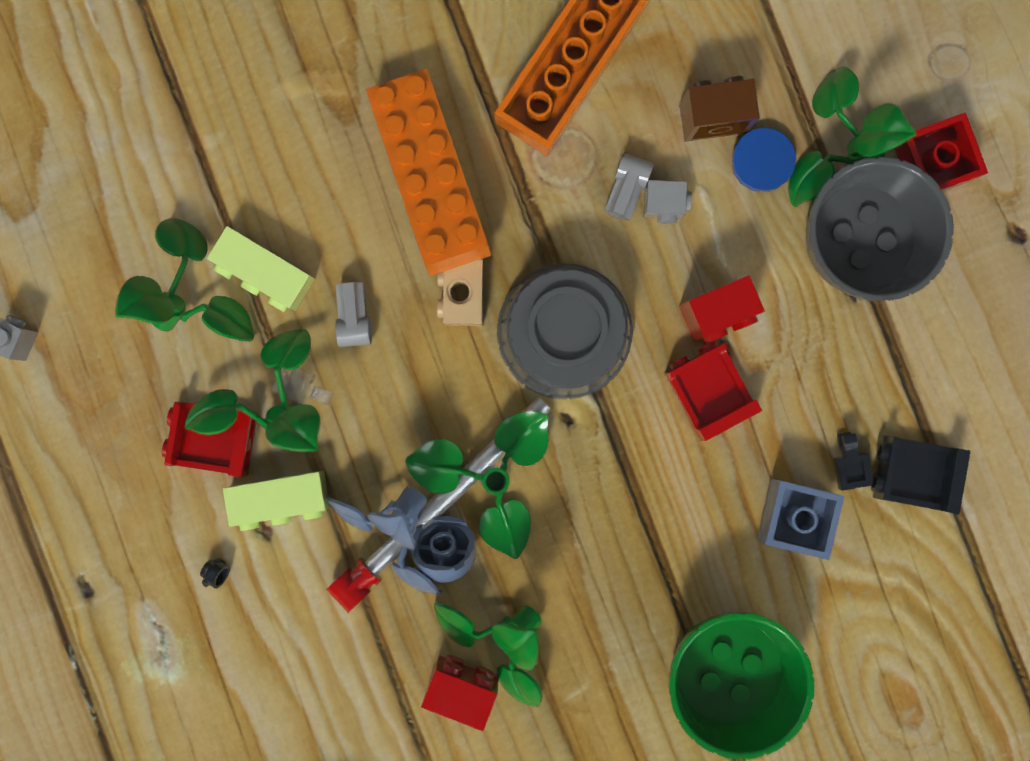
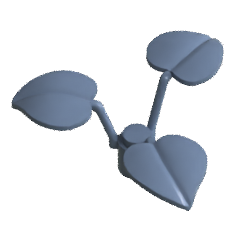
(396, 526)

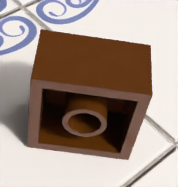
(719, 108)

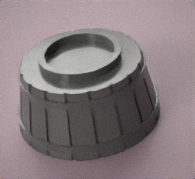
(879, 229)
(564, 331)

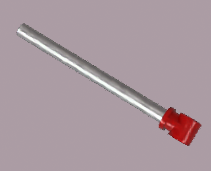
(355, 582)

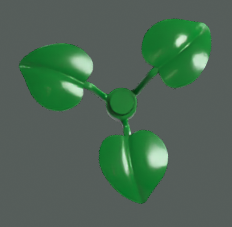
(882, 131)
(144, 300)
(286, 426)
(525, 441)
(513, 635)

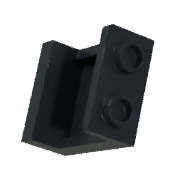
(920, 474)

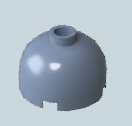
(444, 549)

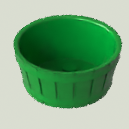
(741, 685)

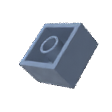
(800, 519)

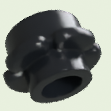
(214, 573)

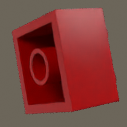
(945, 152)
(721, 308)
(461, 692)

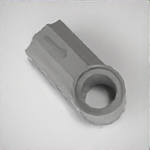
(630, 180)
(353, 324)

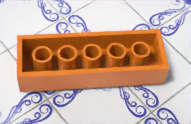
(566, 69)
(428, 172)

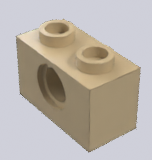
(471, 309)

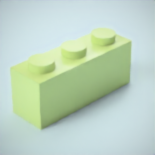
(259, 270)
(276, 500)

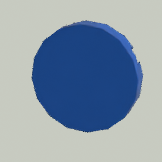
(763, 159)

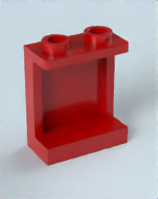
(711, 391)
(220, 452)

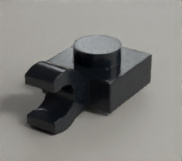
(852, 467)

